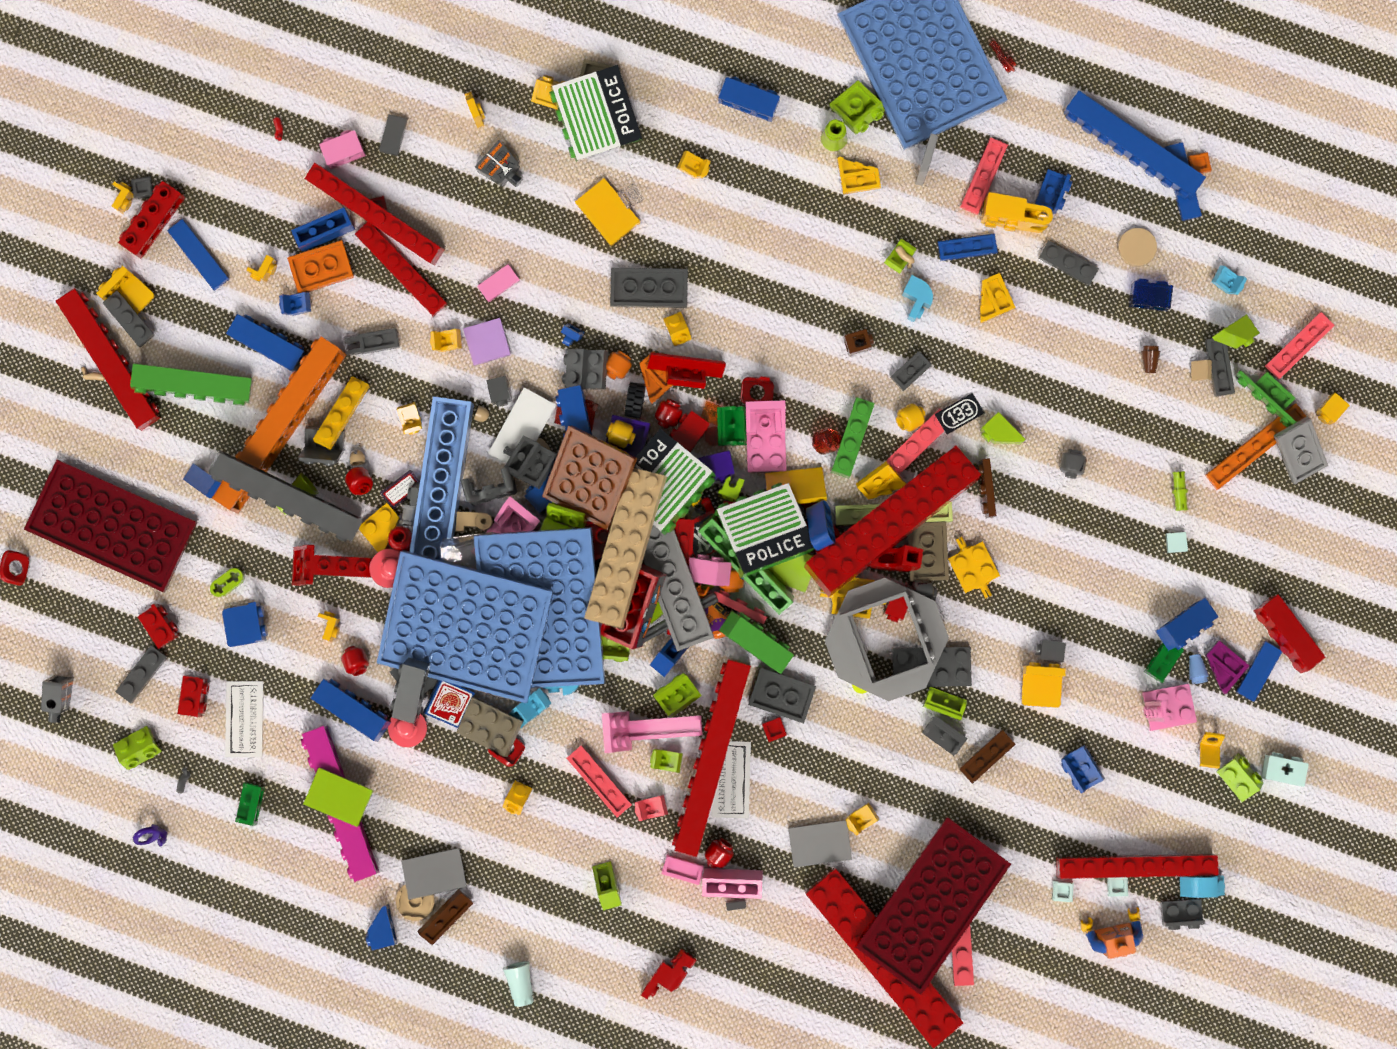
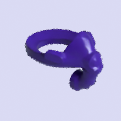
(157, 833)

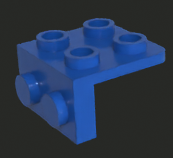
(244, 624)

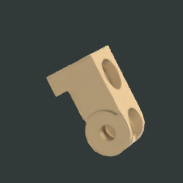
(473, 520)

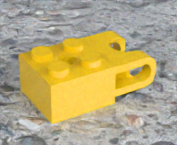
(1014, 214)

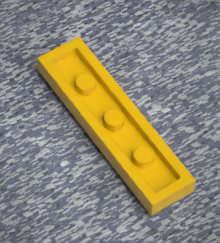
(341, 412)

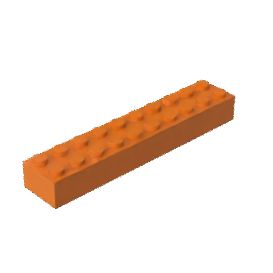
(284, 416)

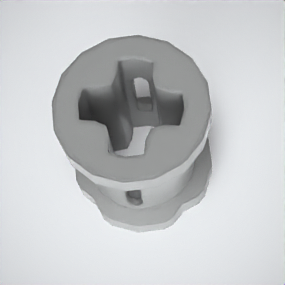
(408, 515)

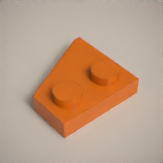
(654, 380)

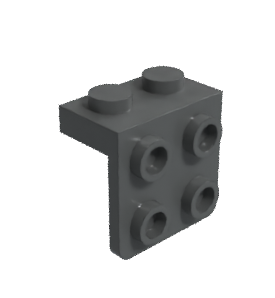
(317, 453)

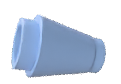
(1197, 669)

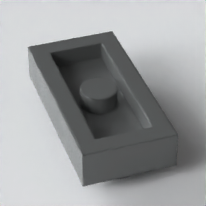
(911, 371)

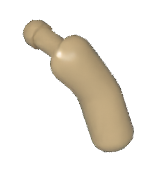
(906, 257)
(92, 376)

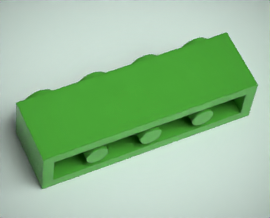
(852, 438)
(756, 642)

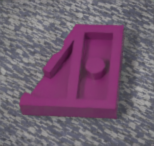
(1225, 666)

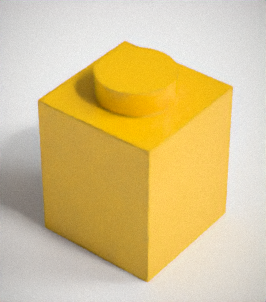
(1332, 409)

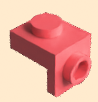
(651, 808)

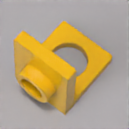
(1210, 750)

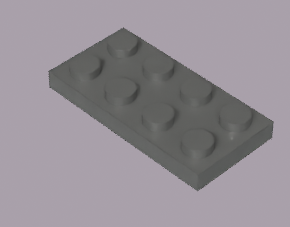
(649, 287)
(951, 670)

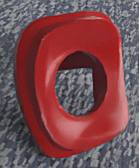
(749, 382)
(5, 574)
(513, 758)

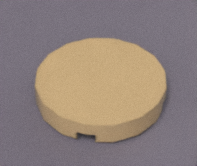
(1137, 247)
(416, 908)

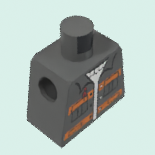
(499, 166)
(56, 696)

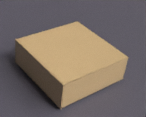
(1201, 370)

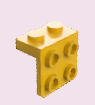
(129, 287)
(1042, 685)

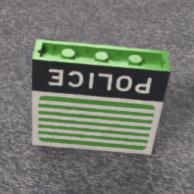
(595, 113)
(684, 482)
(765, 529)

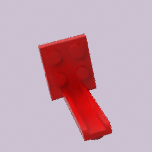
(307, 565)

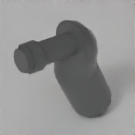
(182, 780)

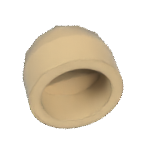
(481, 414)
(357, 459)

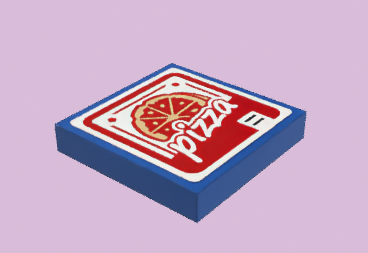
(448, 703)

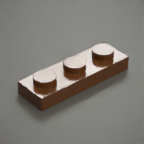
(986, 488)
(987, 756)
(445, 917)

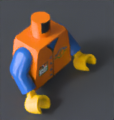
(1117, 939)

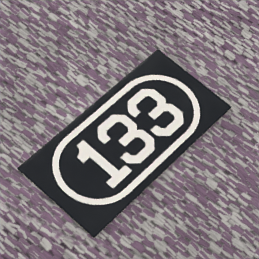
(959, 413)

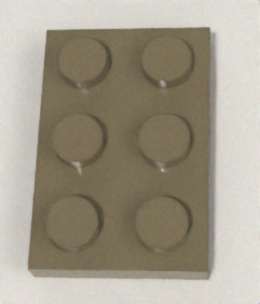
(933, 541)
(489, 727)

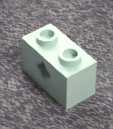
(1296, 773)

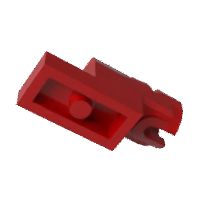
(669, 975)

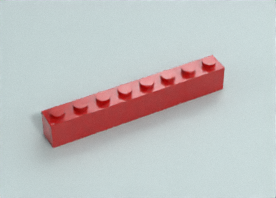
(374, 214)
(107, 358)
(1137, 866)

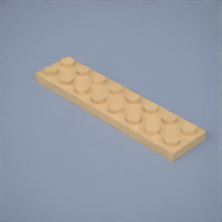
(625, 549)

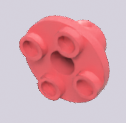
(384, 567)
(406, 733)

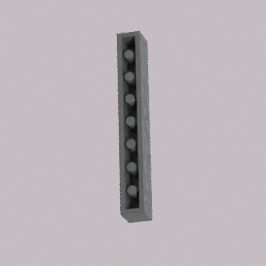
(284, 495)

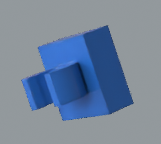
(572, 333)

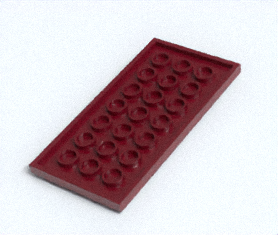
(110, 526)
(933, 905)

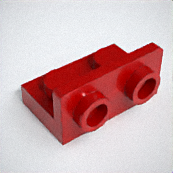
(158, 625)
(193, 696)

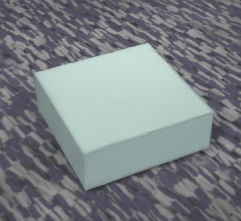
(1176, 542)
(1117, 886)
(1062, 891)

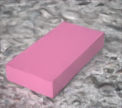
(498, 283)
(683, 869)

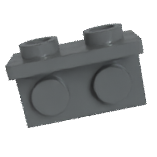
(1182, 913)

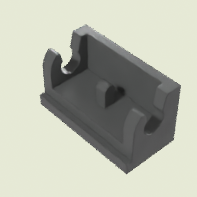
(944, 735)

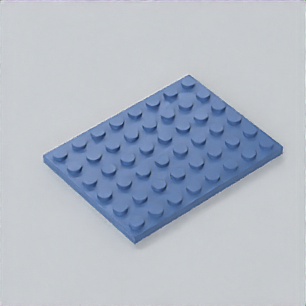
(922, 64)
(561, 562)
(465, 624)

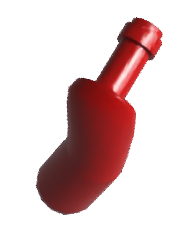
(278, 128)

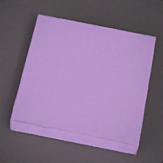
(487, 341)

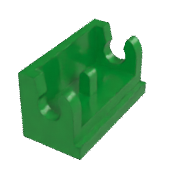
(731, 426)
(1162, 662)
(250, 804)

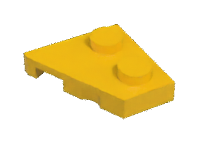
(475, 109)
(857, 177)
(994, 298)
(880, 482)
(379, 526)

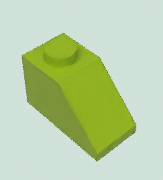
(1238, 333)
(1000, 431)
(606, 886)

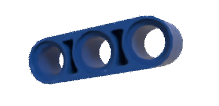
(820, 525)

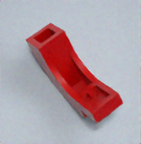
(900, 559)

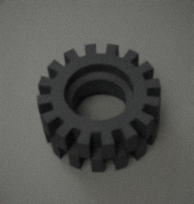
(635, 400)

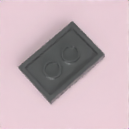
(782, 695)

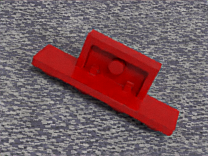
(686, 370)

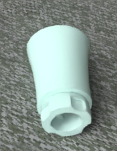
(519, 983)

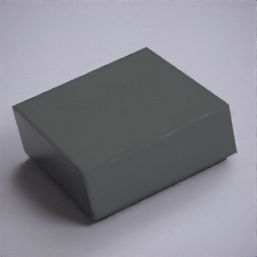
(142, 187)
(736, 904)

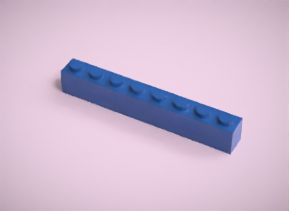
(1134, 145)

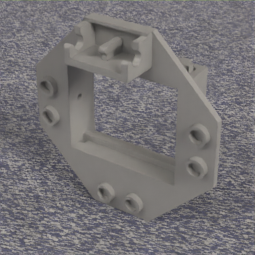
(849, 653)

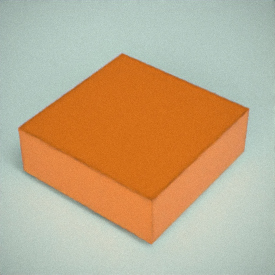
(1200, 162)

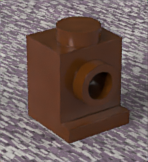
(863, 336)

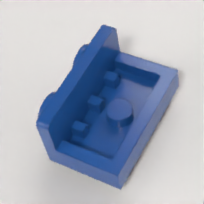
(1053, 190)
(1082, 769)

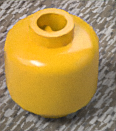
(910, 417)
(620, 434)

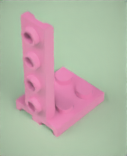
(1169, 707)
(620, 731)

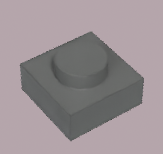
(413, 493)

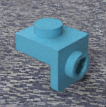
(1228, 281)

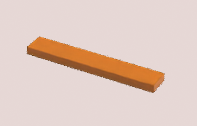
(1250, 450)

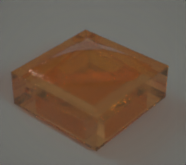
(710, 413)

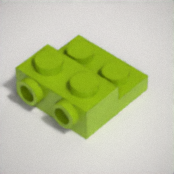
(857, 107)

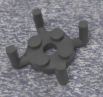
(489, 492)

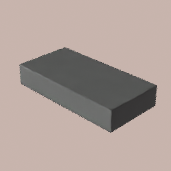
(393, 135)

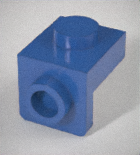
(295, 303)

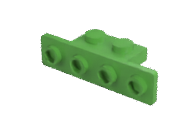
(1271, 393)

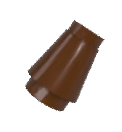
(1150, 358)

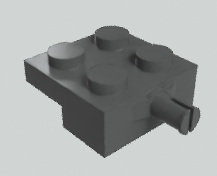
(530, 462)

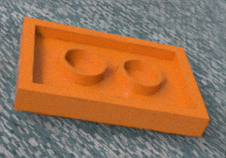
(320, 267)

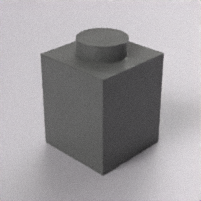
(499, 391)
(1050, 651)

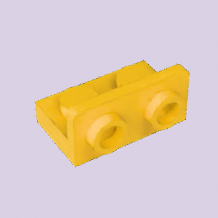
(542, 89)

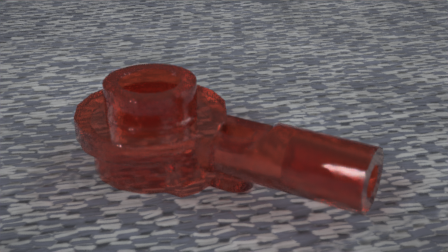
(1007, 63)

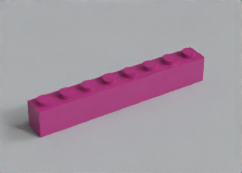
(352, 838)

